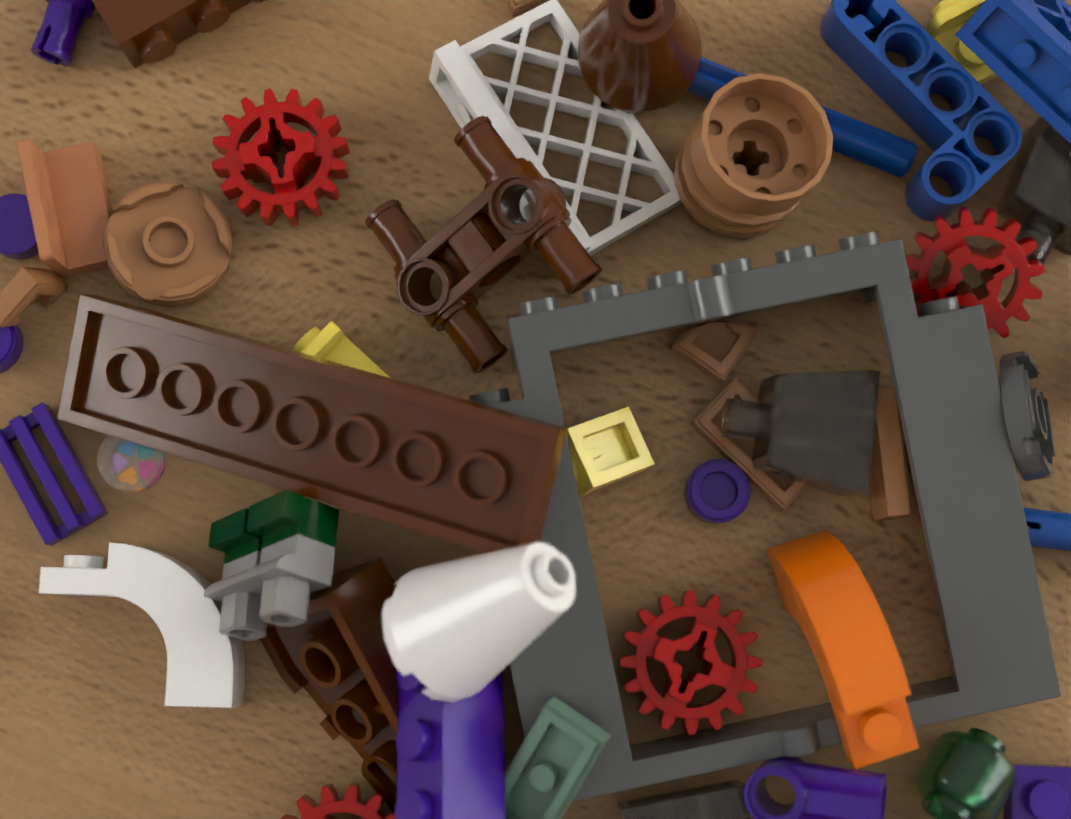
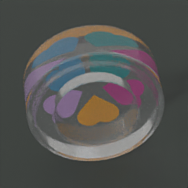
(129, 465)

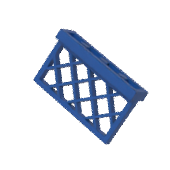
(1029, 51)

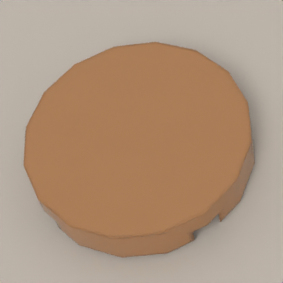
(167, 244)

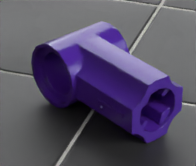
(819, 791)

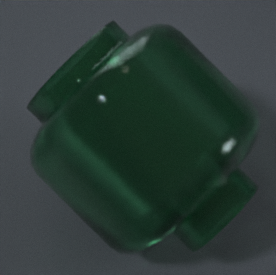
(966, 776)

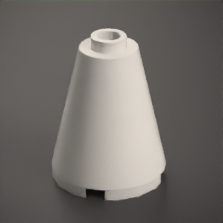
(474, 616)

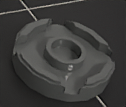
(1026, 417)

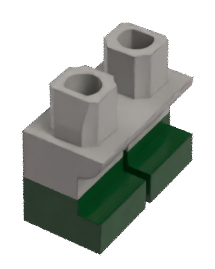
(272, 562)

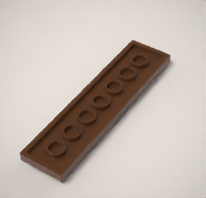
(312, 426)

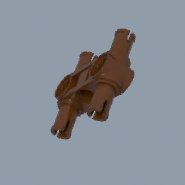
(482, 244)

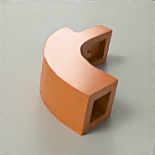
(850, 643)

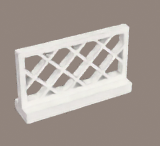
(473, 95)

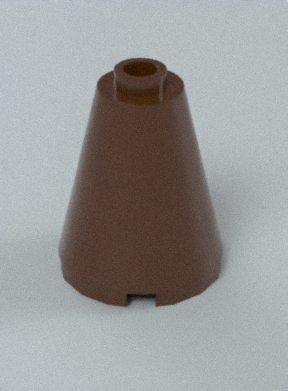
(639, 53)

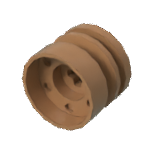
(753, 155)

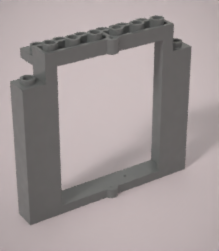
(959, 476)

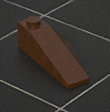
(348, 667)

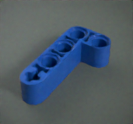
(907, 94)

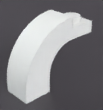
(201, 661)

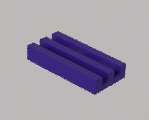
(21, 429)

